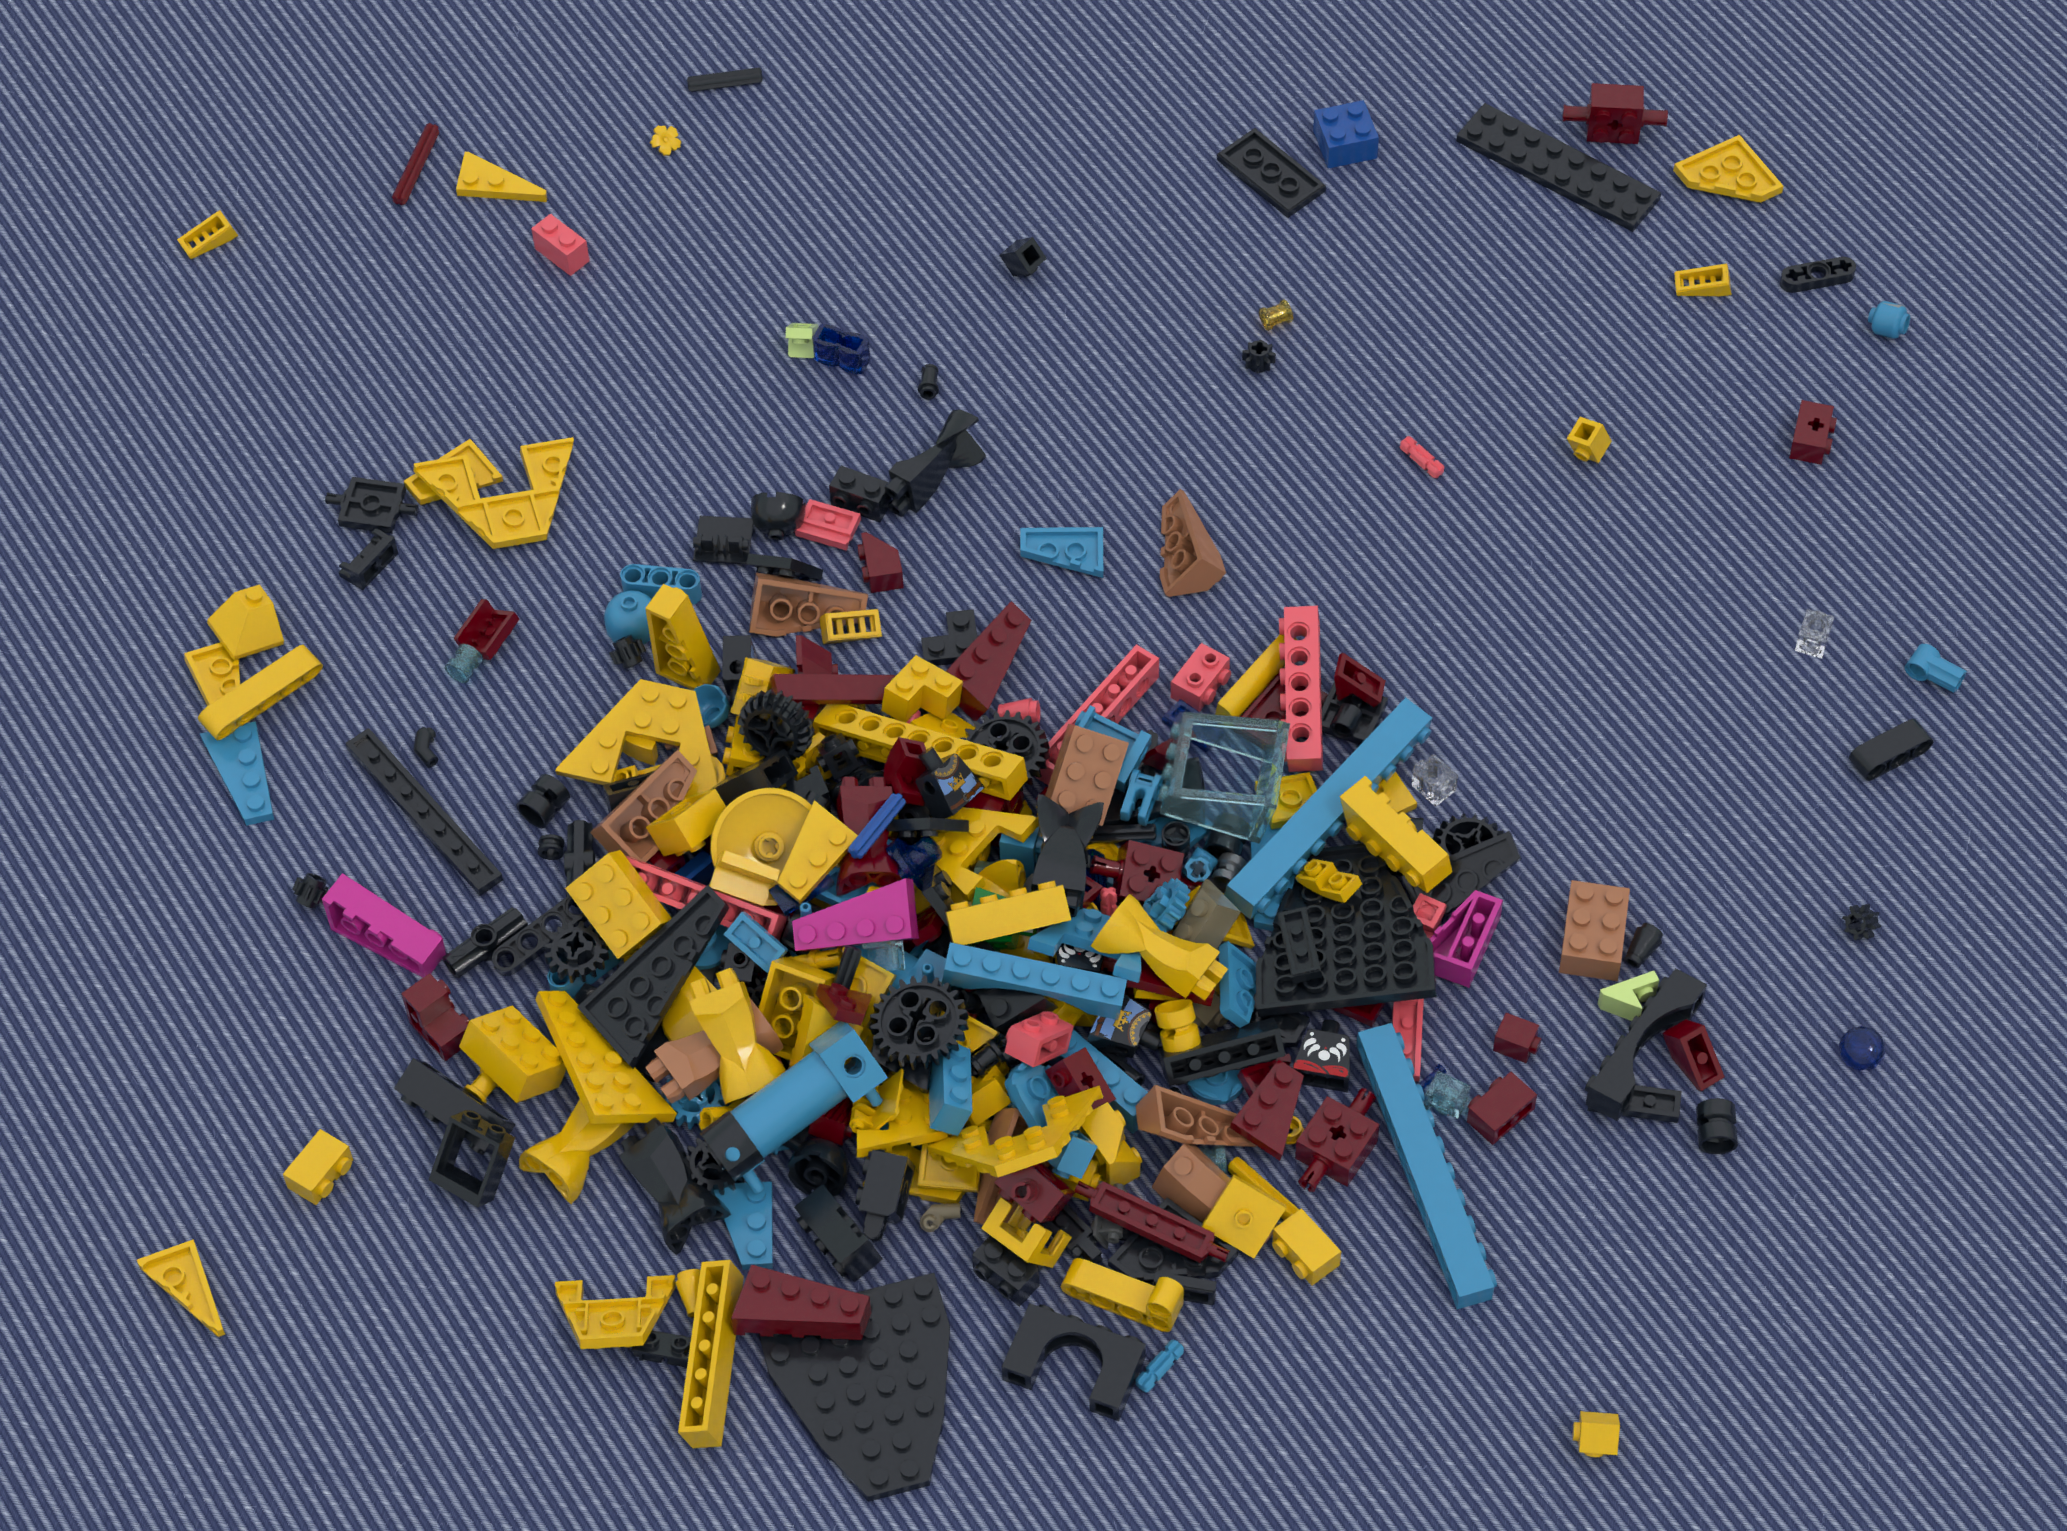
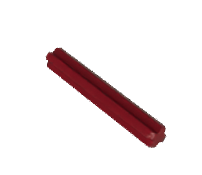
(415, 164)

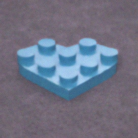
(1030, 1090)

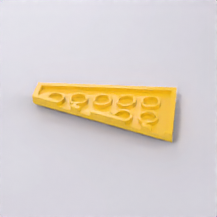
(601, 1077)

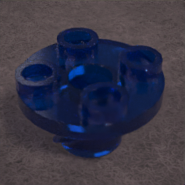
(915, 858)

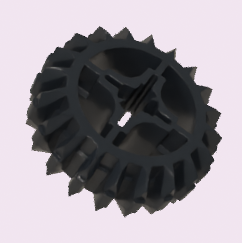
(775, 723)
(1464, 833)

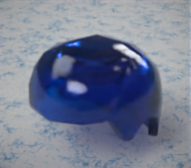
(1862, 1048)

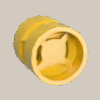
(1177, 1023)

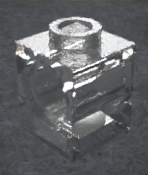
(1814, 642)
(1434, 789)

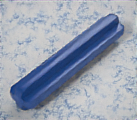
(876, 826)

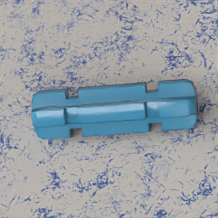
(1159, 1365)

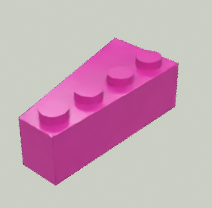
(868, 918)
(382, 927)

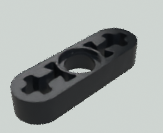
(1805, 281)

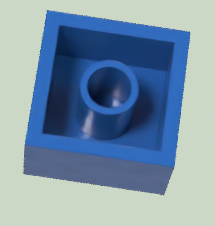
(1345, 134)

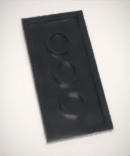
(1271, 172)

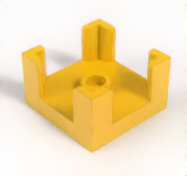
(1023, 1243)

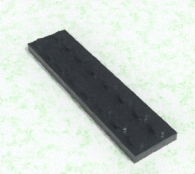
(1558, 167)

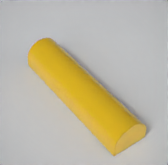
(1252, 681)

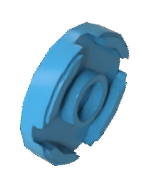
(1217, 1089)

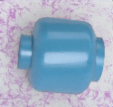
(1889, 319)

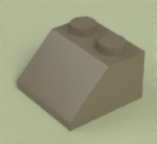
(1207, 916)

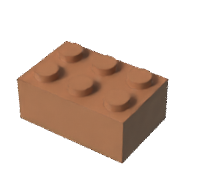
(1086, 769)
(1594, 930)

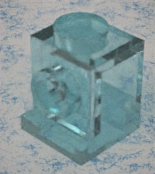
(1448, 1095)

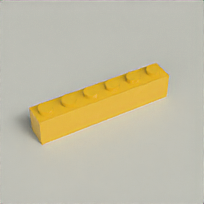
(710, 1355)

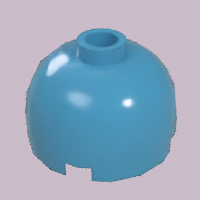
(627, 616)

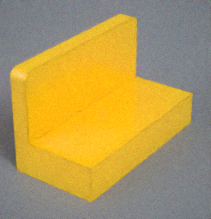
(743, 878)

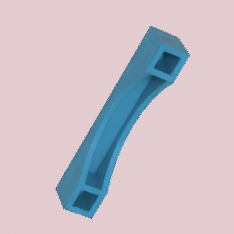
(1086, 990)

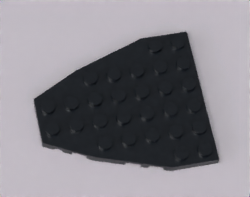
(1365, 947)
(875, 1399)

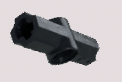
(579, 851)
(472, 952)

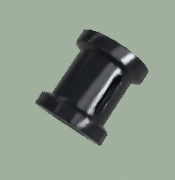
(986, 1058)

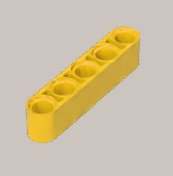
(260, 692)

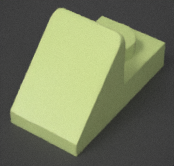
(800, 339)
(1625, 997)

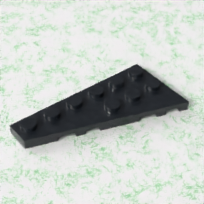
(642, 989)

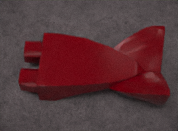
(855, 809)

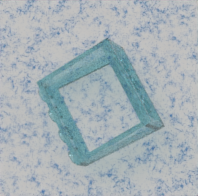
(1226, 812)

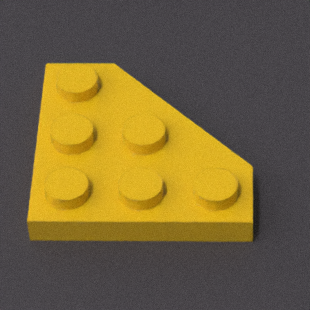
(1729, 171)

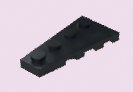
(1472, 871)

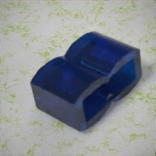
(841, 349)

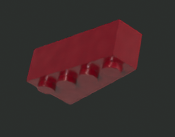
(988, 659)
(799, 1307)

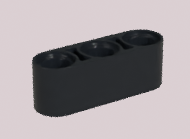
(1891, 749)

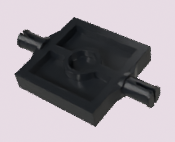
(371, 504)

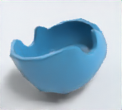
(712, 704)

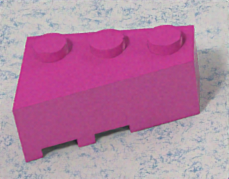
(1465, 937)

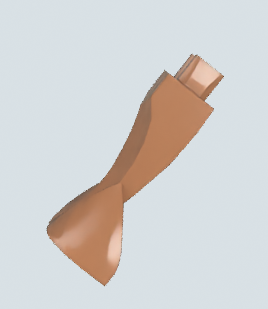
(696, 1062)

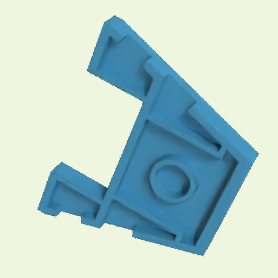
(1081, 933)

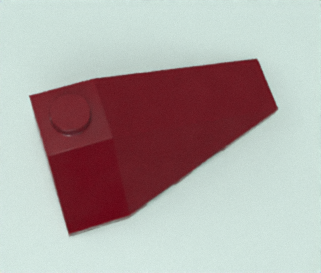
(813, 660)

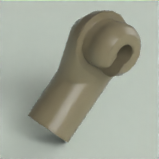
(937, 1214)

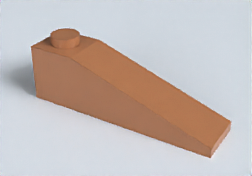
(793, 605)
(626, 824)
(1186, 1119)

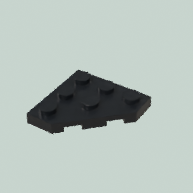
(1143, 1257)

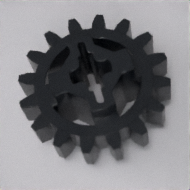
(574, 943)
(708, 1171)

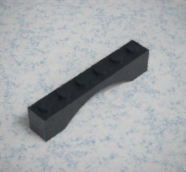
(1614, 1085)

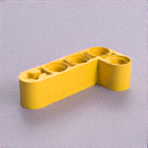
(1124, 1295)

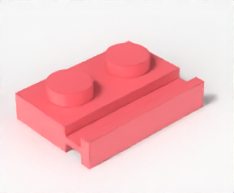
(828, 524)

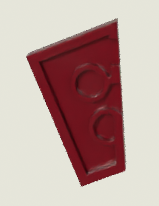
(1270, 1110)

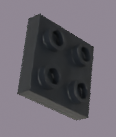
(1350, 717)

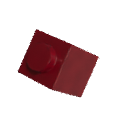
(1517, 1038)

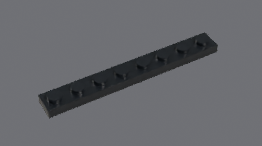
(424, 812)

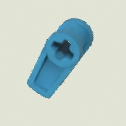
(1141, 787)

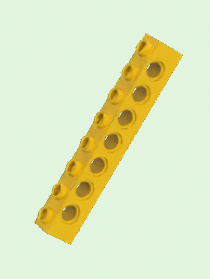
(876, 734)

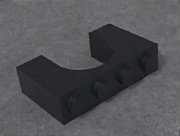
(1045, 1331)

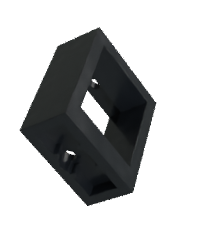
(456, 1180)

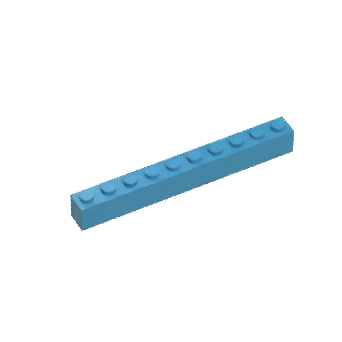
(1323, 811)
(1425, 1166)

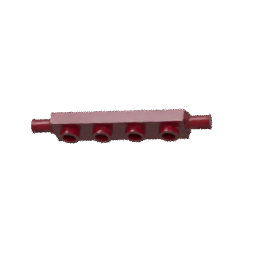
(1151, 1222)

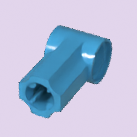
(1928, 664)
(1199, 865)

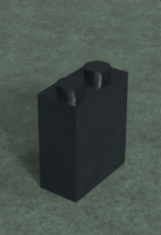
(766, 773)

